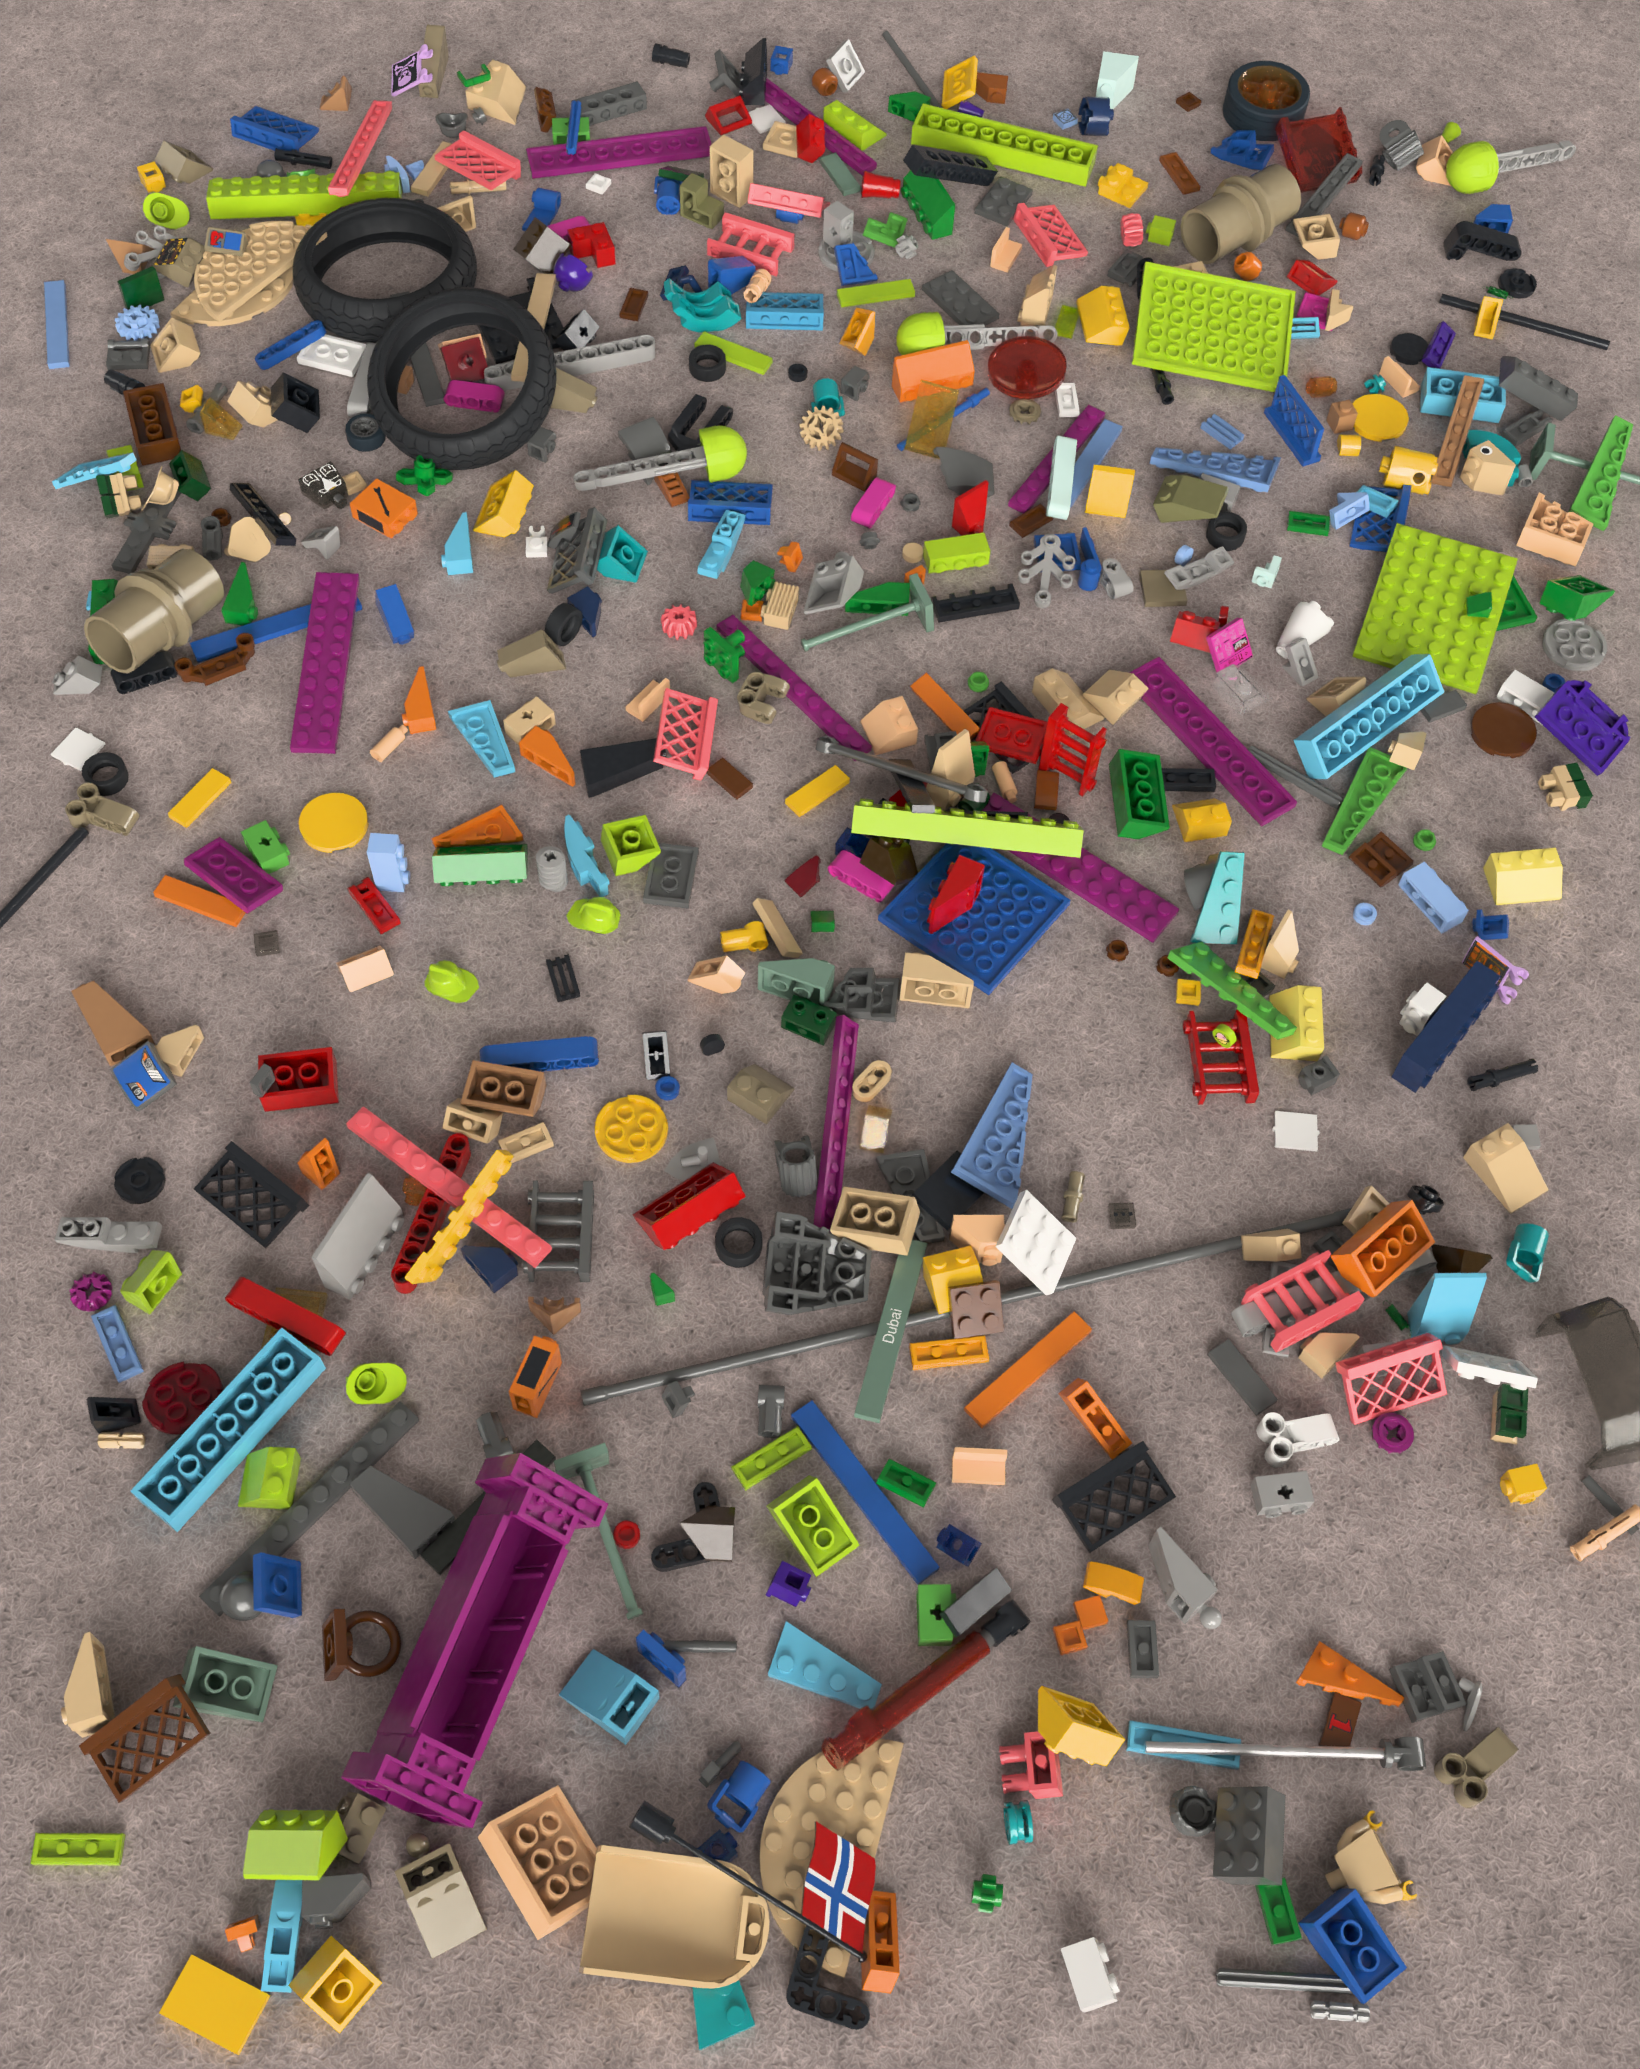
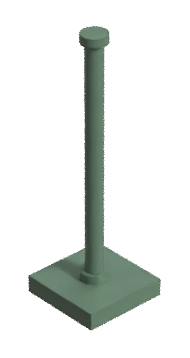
(1544, 450)
(919, 603)
(581, 1465)

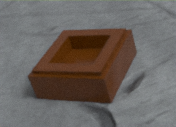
(1188, 101)

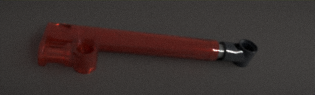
(871, 1724)

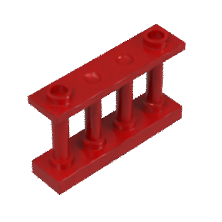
(1052, 749)
(1244, 1065)

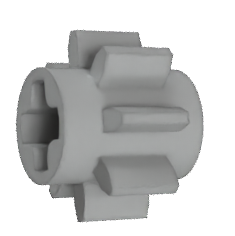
(906, 246)

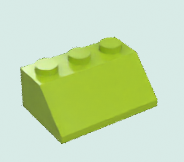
(852, 125)
(293, 1844)

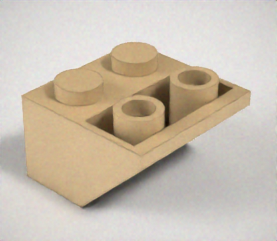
(252, 403)

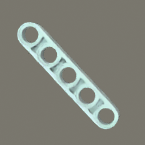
(1061, 477)

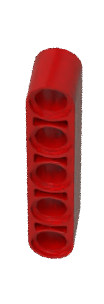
(284, 1314)

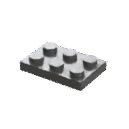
(1002, 201)
(671, 876)

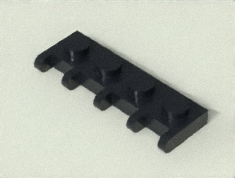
(976, 604)

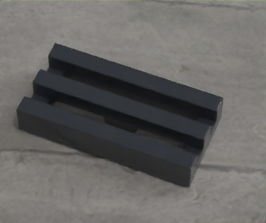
(558, 962)

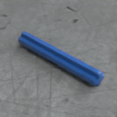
(573, 128)

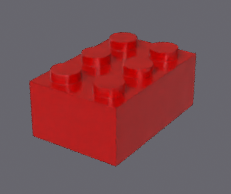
(301, 1078)

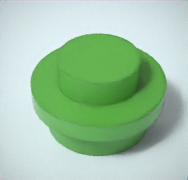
(978, 682)
(1424, 840)

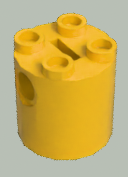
(1403, 468)

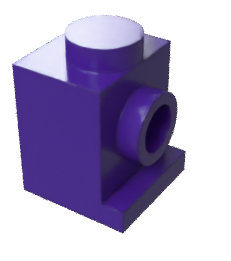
(789, 1584)

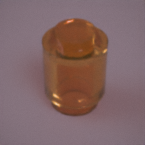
(1321, 386)

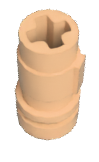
(758, 284)

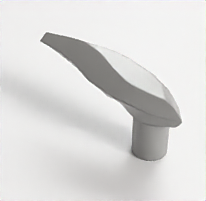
(1473, 1700)

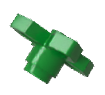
(424, 476)

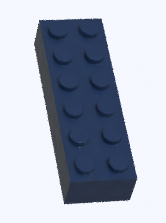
(1447, 1027)

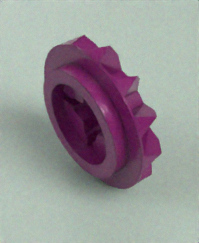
(98, 1298)
(1404, 1434)

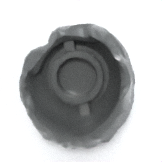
(1193, 1811)

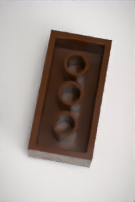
(152, 423)

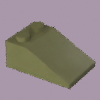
(1188, 499)

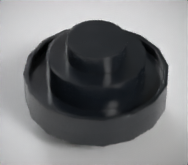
(1426, 1199)

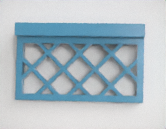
(789, 318)

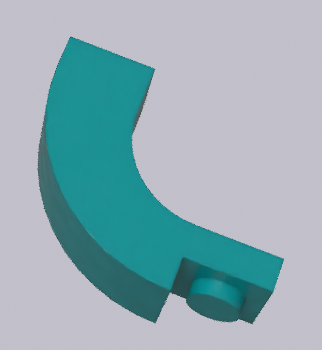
(701, 299)
(706, 319)
(1477, 437)

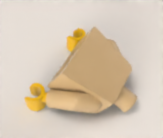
(1366, 1865)

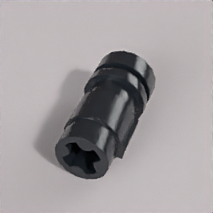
(670, 56)
(121, 382)

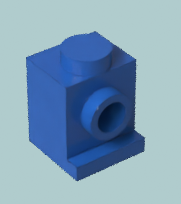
(780, 65)

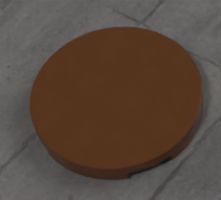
(1503, 730)

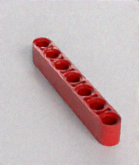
(429, 1223)

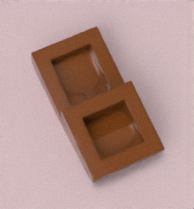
(1046, 790)

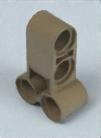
(100, 811)
(1475, 1767)

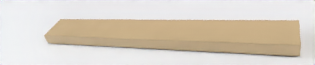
(539, 308)

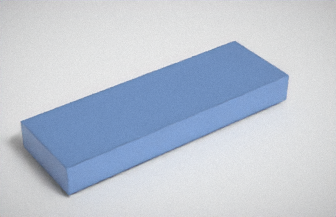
(117, 1343)

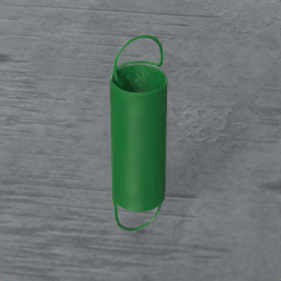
(1498, 292)
(1397, 1317)

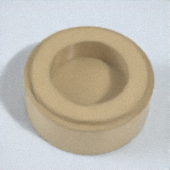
(912, 552)

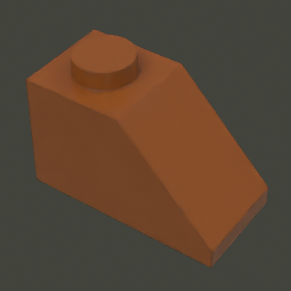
(992, 87)

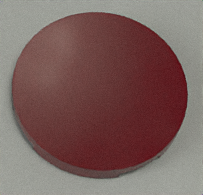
(180, 1396)

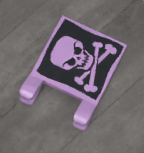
(408, 71)

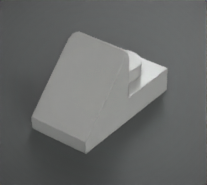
(324, 539)
(1301, 663)

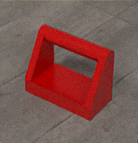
(725, 108)
(1311, 277)

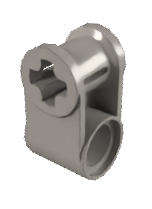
(1115, 579)

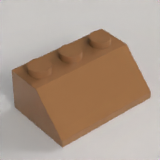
(504, 1088)

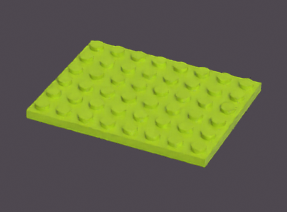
(1213, 327)
(1424, 610)

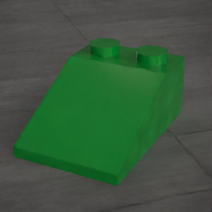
(1574, 596)

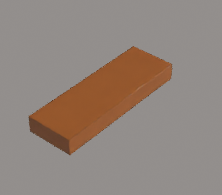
(1179, 173)

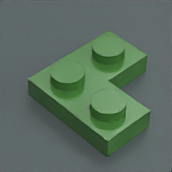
(887, 232)

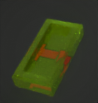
(1067, 321)

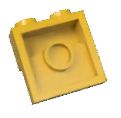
(1121, 185)

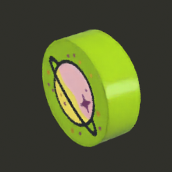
(1224, 1035)

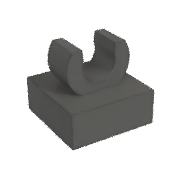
(677, 1398)

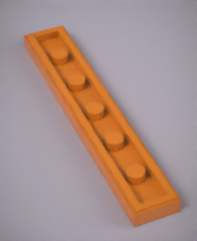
(1027, 1369)

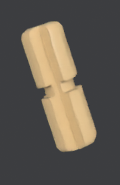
(127, 1440)

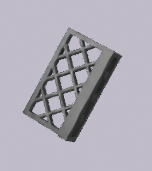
(586, 554)

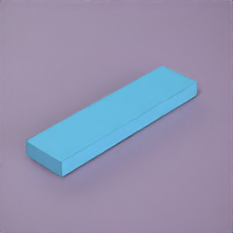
(1141, 1732)

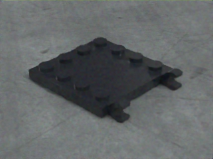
(503, 345)

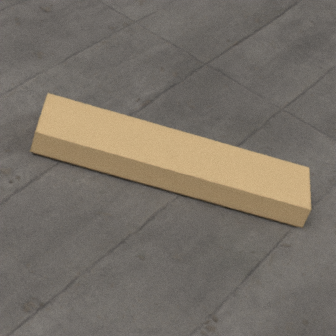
(430, 174)

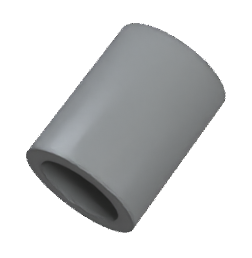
(1525, 477)

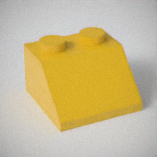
(1202, 819)
(948, 1270)
(334, 1984)

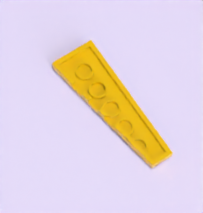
(430, 1264)

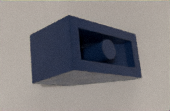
(590, 606)
(491, 1265)

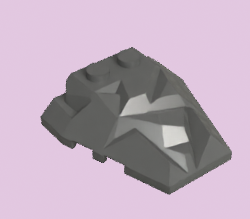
(812, 1268)

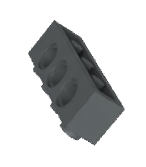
(613, 103)

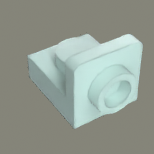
(1267, 576)

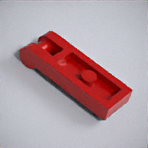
(374, 905)

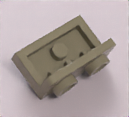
(360, 1820)

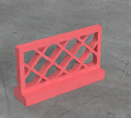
(483, 154)
(786, 200)
(1040, 238)
(702, 740)
(1384, 1358)

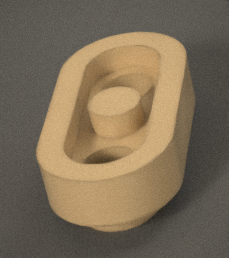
(870, 1082)

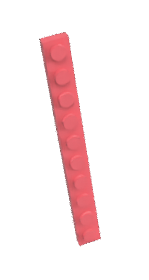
(360, 148)
(447, 1185)

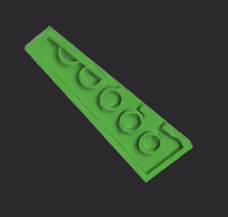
(1600, 482)

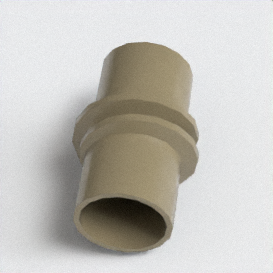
(1241, 213)
(154, 610)

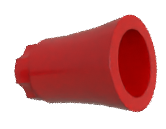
(879, 186)

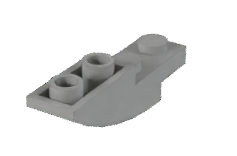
(103, 1234)

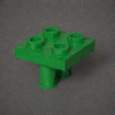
(724, 652)

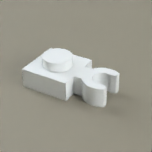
(536, 544)

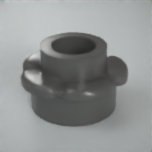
(479, 116)
(910, 502)
(869, 540)

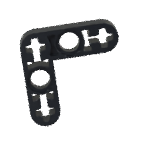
(668, 1548)
(809, 1982)

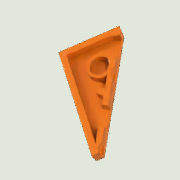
(486, 828)
(1342, 1676)

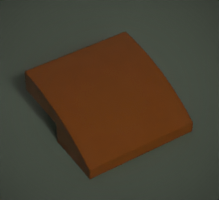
(1381, 859)

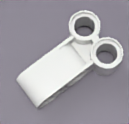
(1295, 1435)

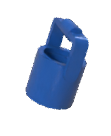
(667, 195)
(743, 1788)

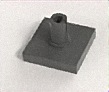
(727, 74)

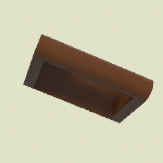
(851, 472)

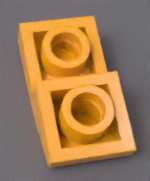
(1114, 1581)

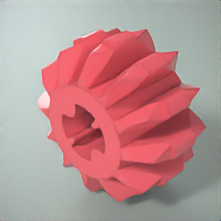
(1132, 230)
(679, 622)

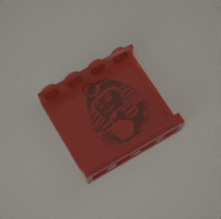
(1315, 147)

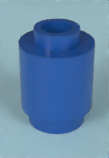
(790, 217)

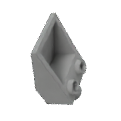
(833, 583)
(1182, 1582)

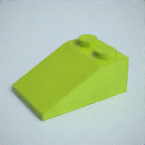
(813, 1524)

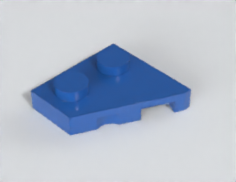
(852, 266)

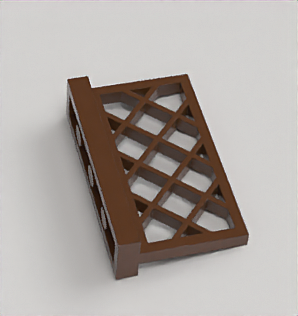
(128, 1721)

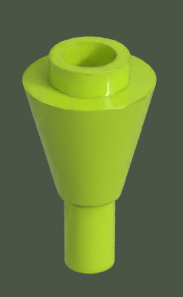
(1451, 131)

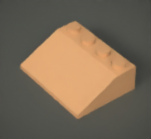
(543, 1859)

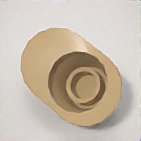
(163, 491)

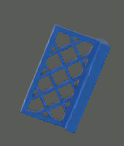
(261, 133)
(1286, 424)
(713, 509)
(1399, 516)

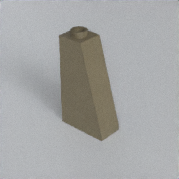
(436, 40)

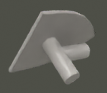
(693, 1159)

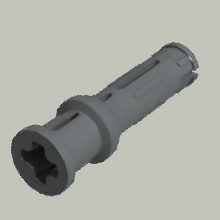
(195, 423)

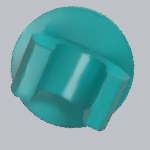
(1377, 383)

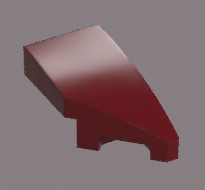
(804, 877)

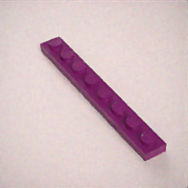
(1040, 477)

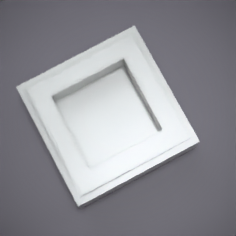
(598, 183)

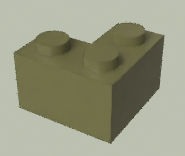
(696, 203)

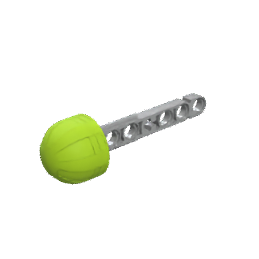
(1476, 164)
(927, 331)
(720, 452)

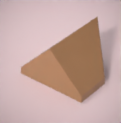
(339, 97)
(122, 248)
(554, 1313)

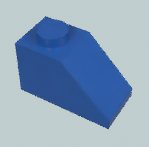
(1495, 217)

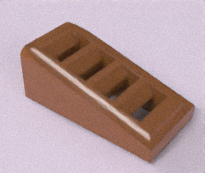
(665, 488)

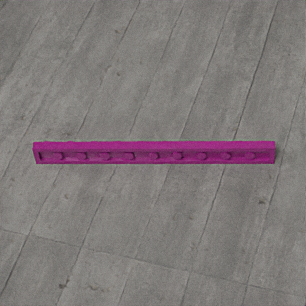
(833, 140)
(799, 692)
(836, 1121)

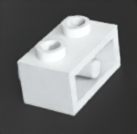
(1421, 1008)
(1089, 1974)

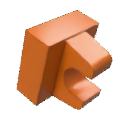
(791, 556)
(243, 1932)

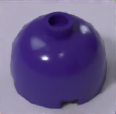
(571, 273)

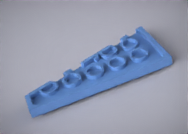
(1230, 467)
(997, 1144)

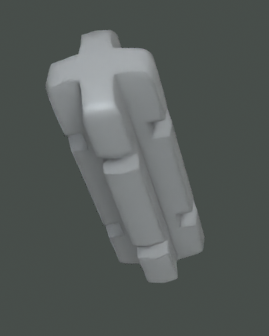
(1340, 2011)

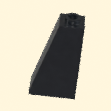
(618, 764)

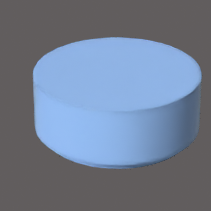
(1183, 555)
(1364, 913)

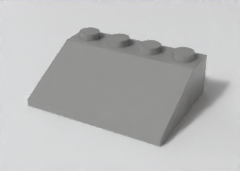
(358, 1238)

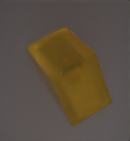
(218, 421)
(875, 1129)

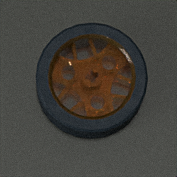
(1262, 95)

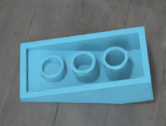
(1447, 1306)

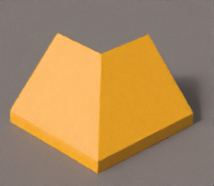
(859, 331)

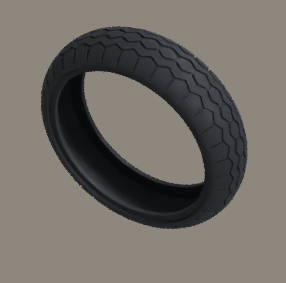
(371, 224)
(441, 313)

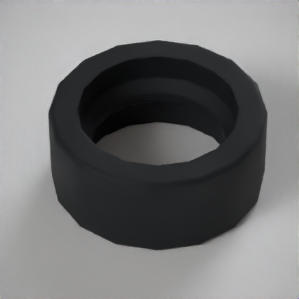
(707, 374)
(1229, 520)
(563, 624)
(103, 760)
(738, 1224)

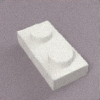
(1067, 400)

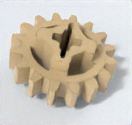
(811, 428)

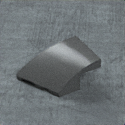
(644, 441)
(964, 470)
(862, 996)

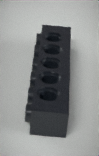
(950, 165)

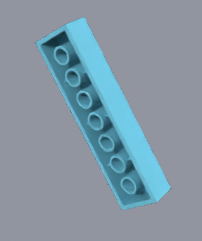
(1368, 716)
(228, 1429)

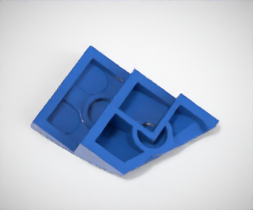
(1241, 150)

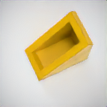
(1487, 317)

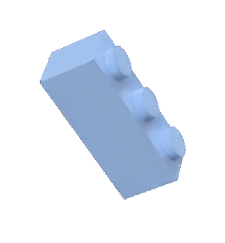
(388, 862)
(1433, 897)

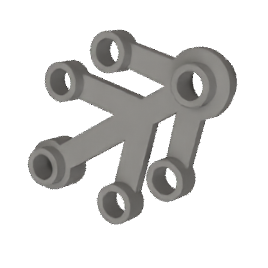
(147, 256)
(1047, 566)

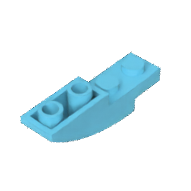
(722, 545)
(581, 857)
(282, 1936)

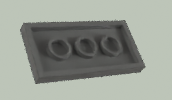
(960, 300)

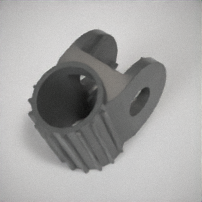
(1402, 148)
(796, 1178)

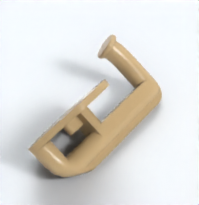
(249, 540)

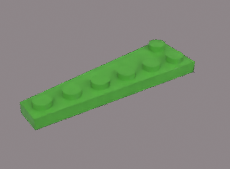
(1367, 792)
(1232, 987)

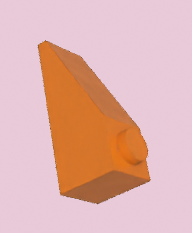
(418, 706)
(544, 751)
(319, 1164)
(1095, 1417)
(881, 1944)

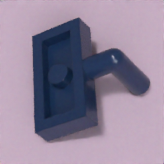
(680, 277)

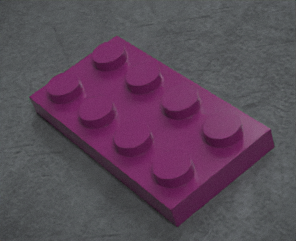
(233, 875)

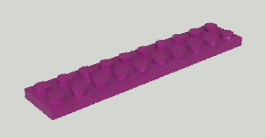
(619, 152)
(325, 663)
(1213, 743)
(1100, 884)

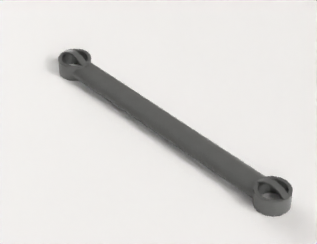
(972, 792)

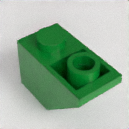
(907, 104)
(756, 581)
(980, 755)

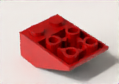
(956, 893)

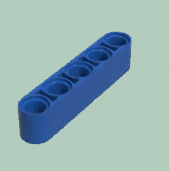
(544, 1054)

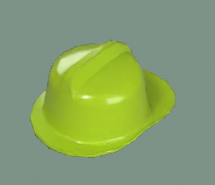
(172, 210)
(594, 915)
(451, 982)
(375, 1383)

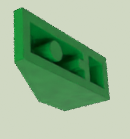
(879, 598)
(240, 604)

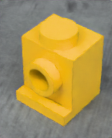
(153, 182)

